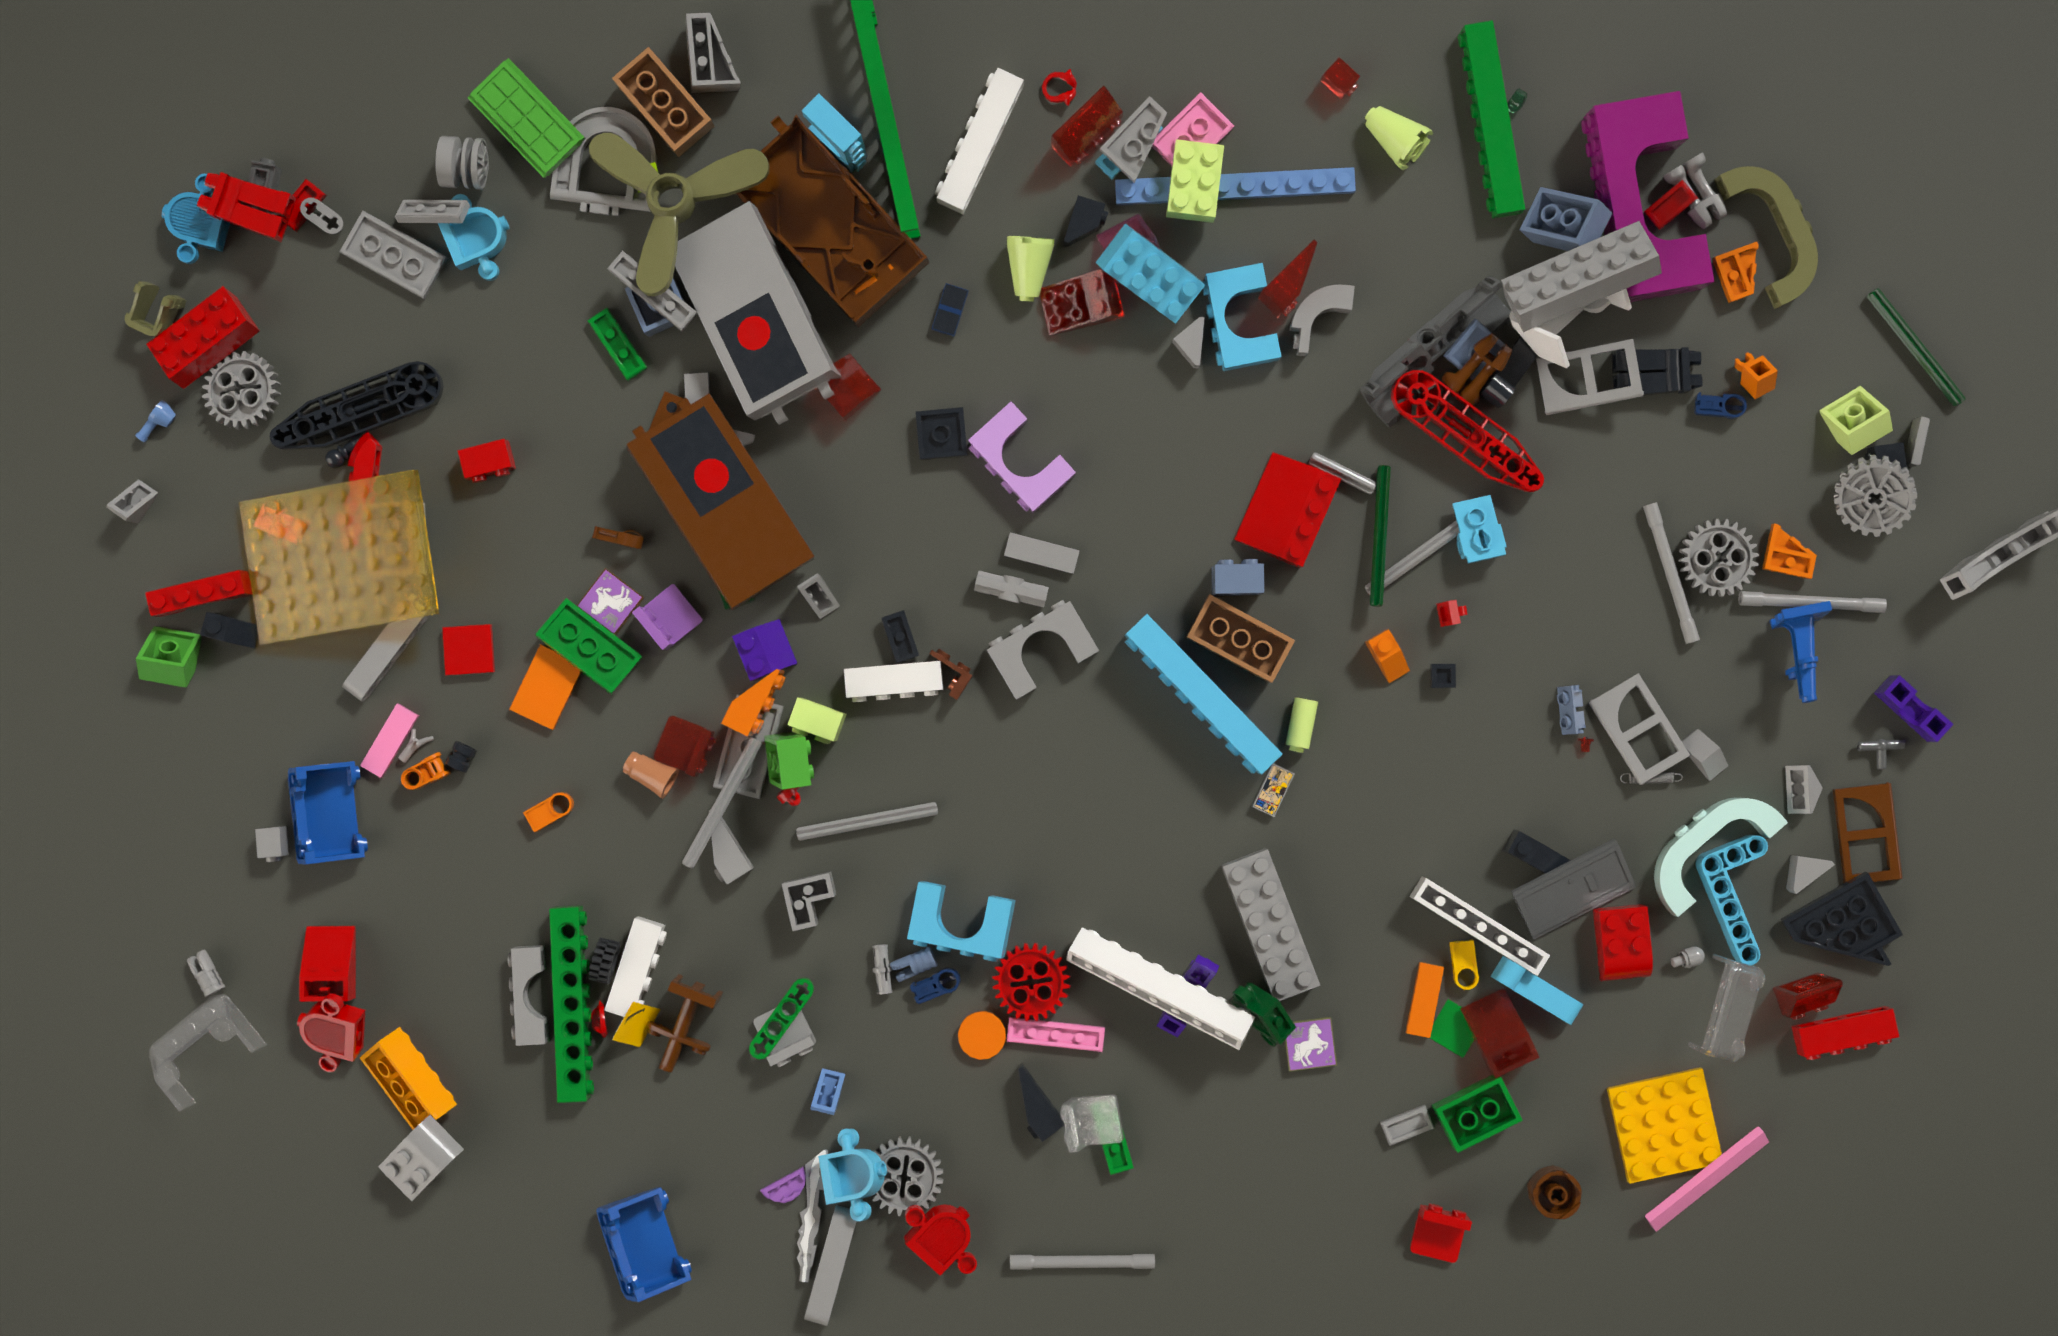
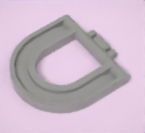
(567, 175)

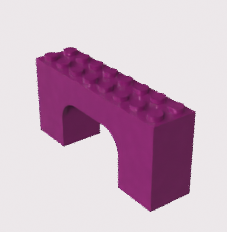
(1615, 139)

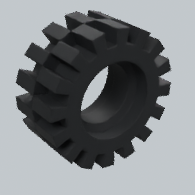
(604, 960)

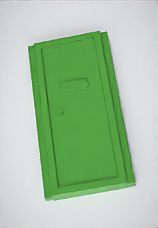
(526, 118)

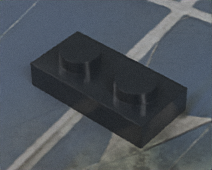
(900, 636)

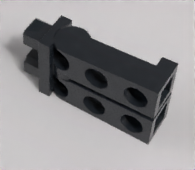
(1672, 362)

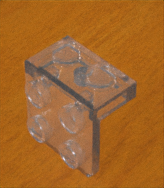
(1091, 1121)

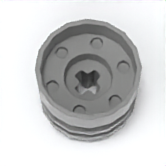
(462, 163)

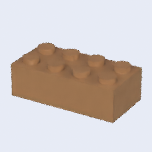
(663, 101)
(1240, 638)

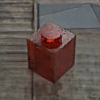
(1341, 79)

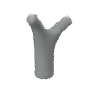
(413, 745)

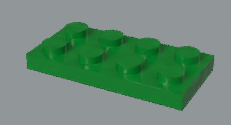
(588, 646)

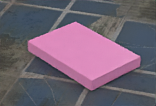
(1196, 122)

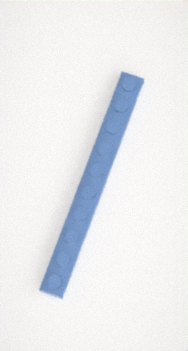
(1246, 185)

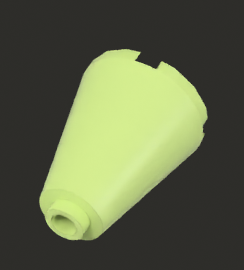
(1398, 135)
(1028, 264)

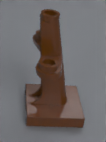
(678, 1036)

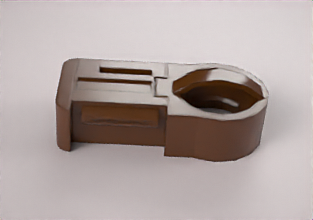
(620, 538)

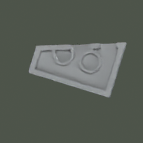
(1134, 139)

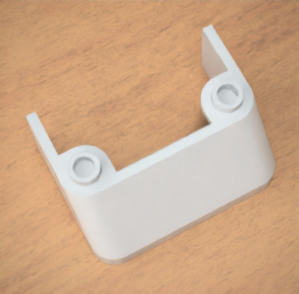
(1544, 337)

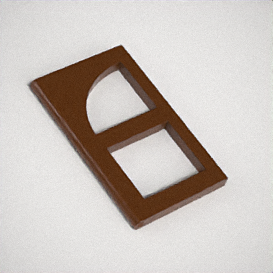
(1881, 799)

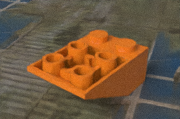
(748, 709)

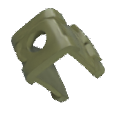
(142, 302)

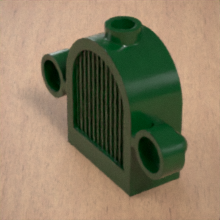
(1269, 1013)

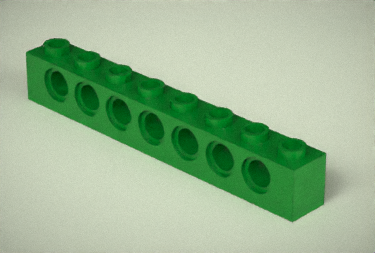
(567, 1088)

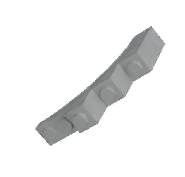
(2000, 553)

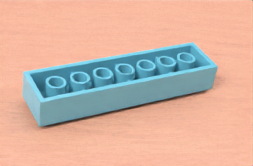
(1203, 695)

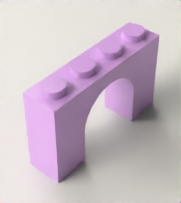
(989, 445)

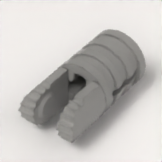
(205, 973)

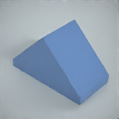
(828, 1091)

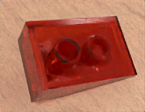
(1282, 292)
(1807, 994)

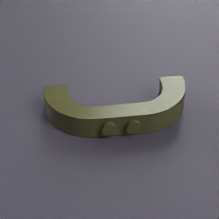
(1790, 221)

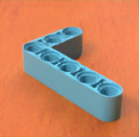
(1728, 894)

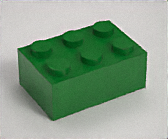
(1476, 1112)

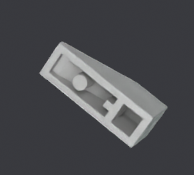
(728, 854)

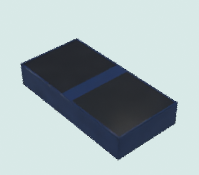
(950, 310)

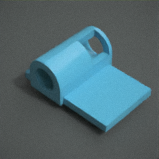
(1478, 525)

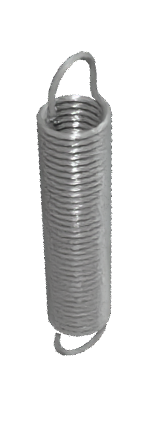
(1660, 778)

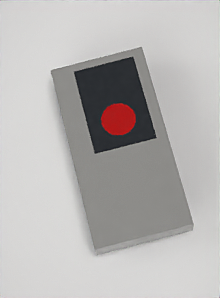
(753, 313)

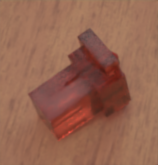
(1585, 744)

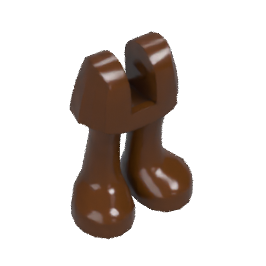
(1498, 362)

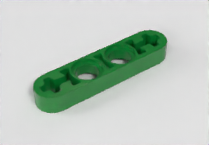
(780, 1017)

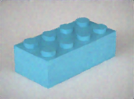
(1150, 273)

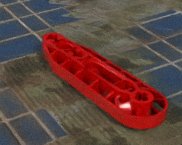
(1477, 442)

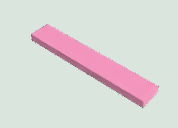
(1707, 1178)

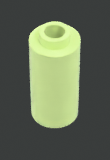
(1301, 724)

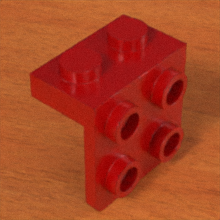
(1439, 1232)

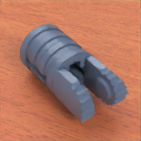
(918, 963)

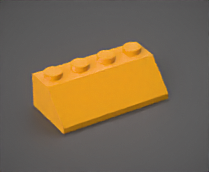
(407, 1078)

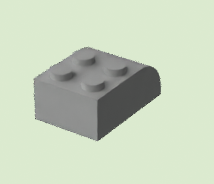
(420, 1158)

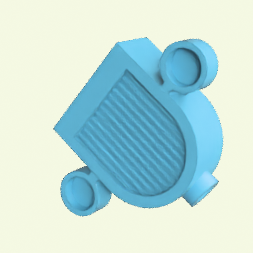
(476, 239)
(852, 1175)

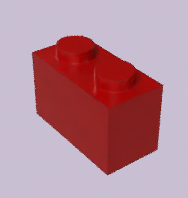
(487, 460)

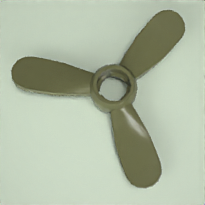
(714, 181)

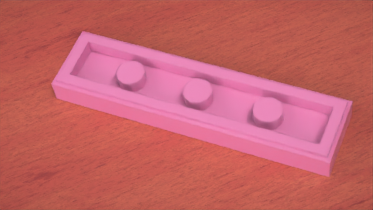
(1056, 1034)

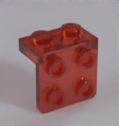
(685, 746)

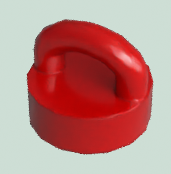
(786, 794)

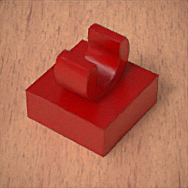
(1450, 613)

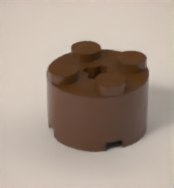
(1567, 1187)

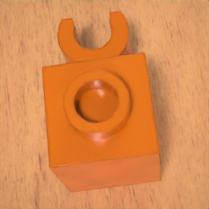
(1757, 375)

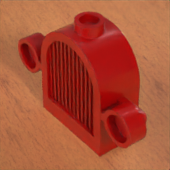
(333, 1030)
(940, 1237)

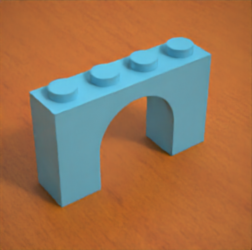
(836, 133)
(1234, 350)
(927, 924)

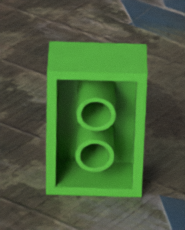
(788, 760)

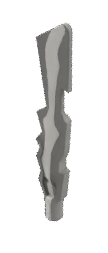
(810, 1217)

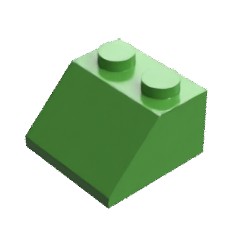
(169, 656)

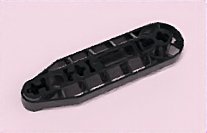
(344, 412)

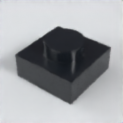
(1442, 675)

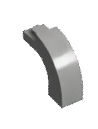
(1326, 299)

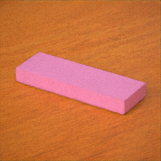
(389, 740)

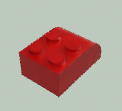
(1623, 942)

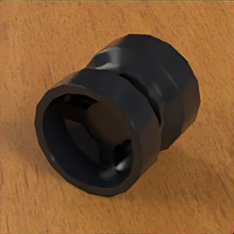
(461, 755)

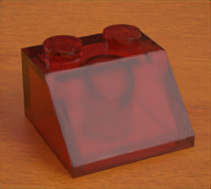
(852, 389)

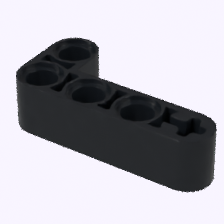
(1503, 383)

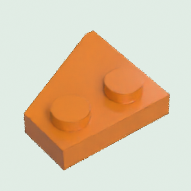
(1737, 271)
(1787, 555)

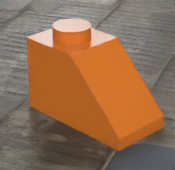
(1388, 655)

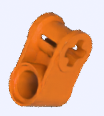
(429, 771)

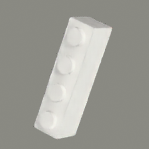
(893, 679)
(635, 965)

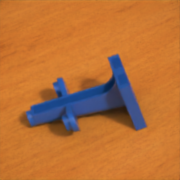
(1801, 627)

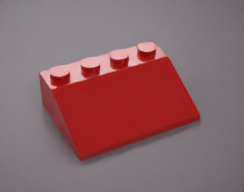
(1287, 509)

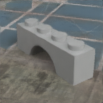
(529, 1026)

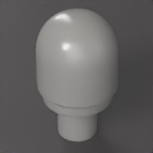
(1688, 957)

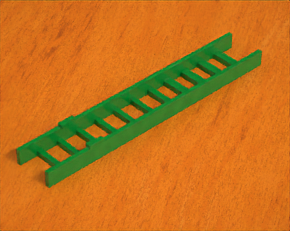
(865, 23)

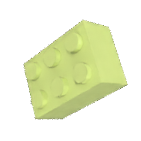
(1195, 181)

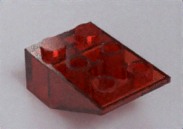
(1081, 302)
(1499, 1033)

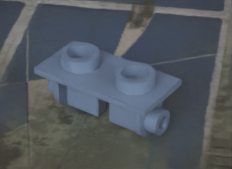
(1568, 699)

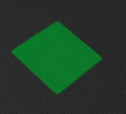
(1452, 1030)

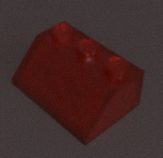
(1087, 127)

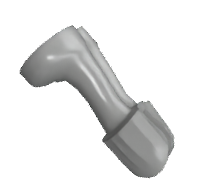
(1711, 200)

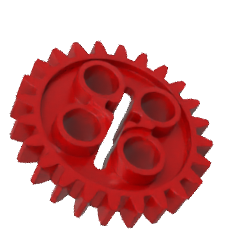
(1035, 1003)

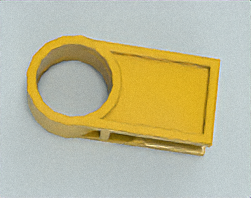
(1463, 957)

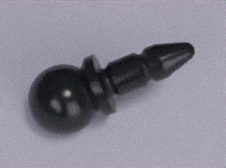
(336, 457)

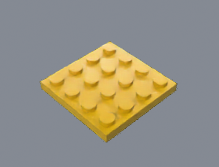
(1664, 1125)

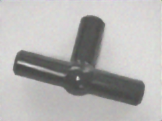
(1881, 746)

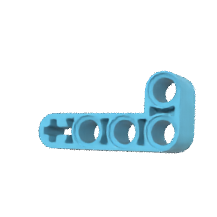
(1536, 990)

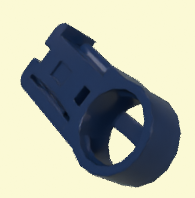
(1715, 405)
(932, 986)

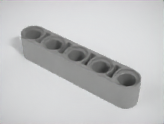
(381, 657)
(830, 1266)

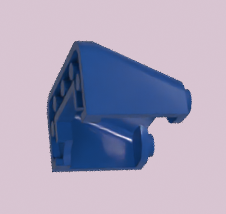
(325, 813)
(642, 1245)

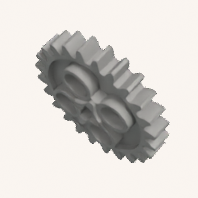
(243, 411)
(1703, 543)
(925, 1179)

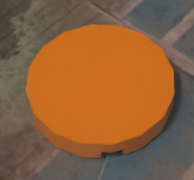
(982, 1035)

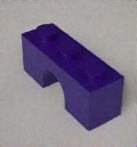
(1902, 700)

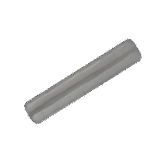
(1346, 474)

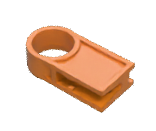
(544, 813)

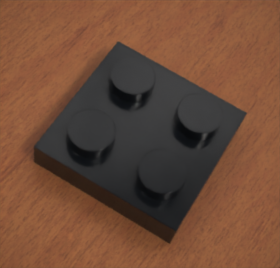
(941, 433)

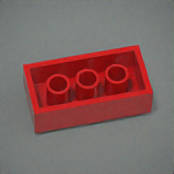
(203, 337)

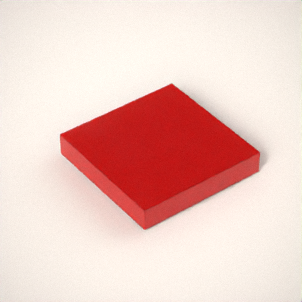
(468, 649)

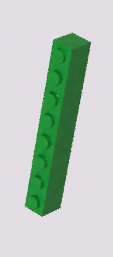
(1492, 119)

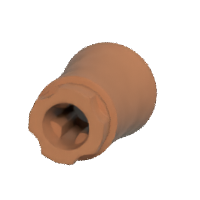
(651, 773)

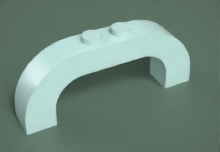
(1691, 837)

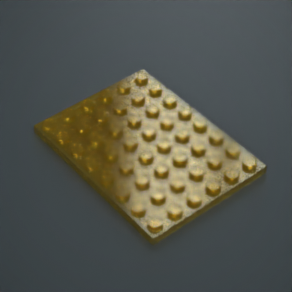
(339, 557)

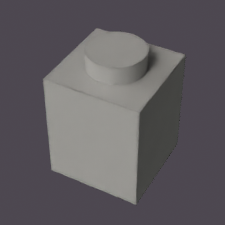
(272, 843)

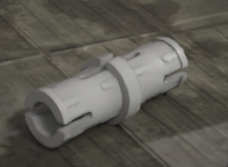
(882, 969)

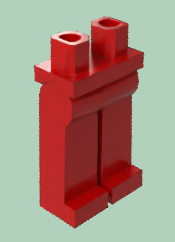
(227, 205)

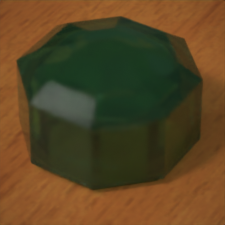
(1517, 101)

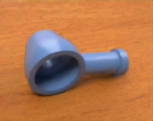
(160, 415)

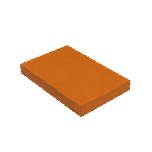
(546, 688)

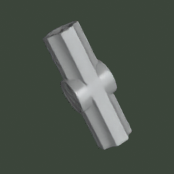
(1011, 588)

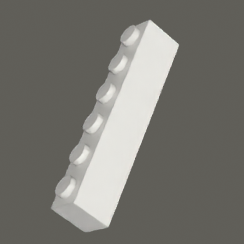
(979, 141)
(1479, 925)

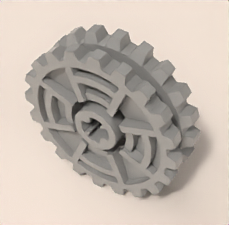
(1876, 477)

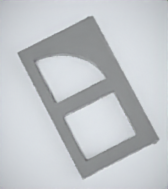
(1558, 400)
(1607, 708)

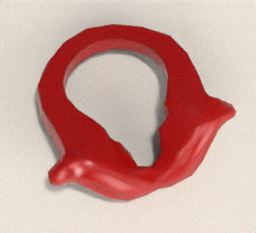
(1065, 97)
(599, 1027)

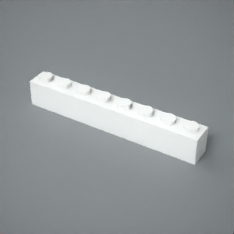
(1160, 988)

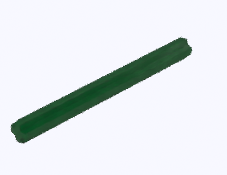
(1916, 347)
(1380, 535)

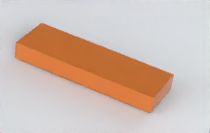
(1424, 1000)

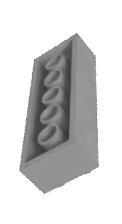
(1581, 276)
(1270, 924)

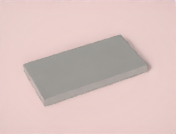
(393, 254)
(735, 743)

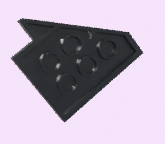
(1846, 921)

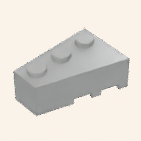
(708, 59)

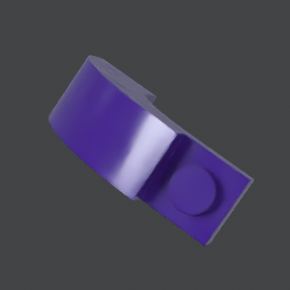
(1198, 972)

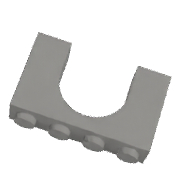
(1062, 621)

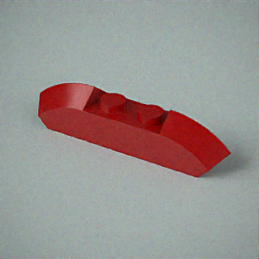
(365, 458)

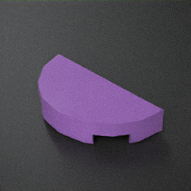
(786, 1188)

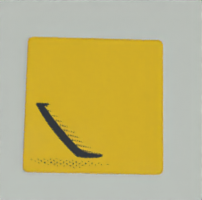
(634, 1024)

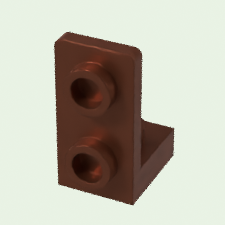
(958, 684)

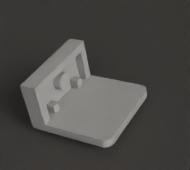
(795, 1040)

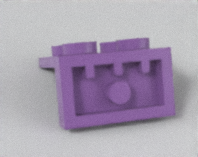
(668, 617)

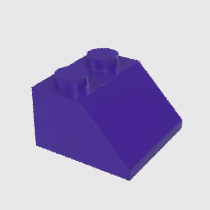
(764, 649)

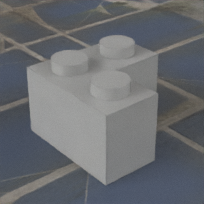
(801, 896)

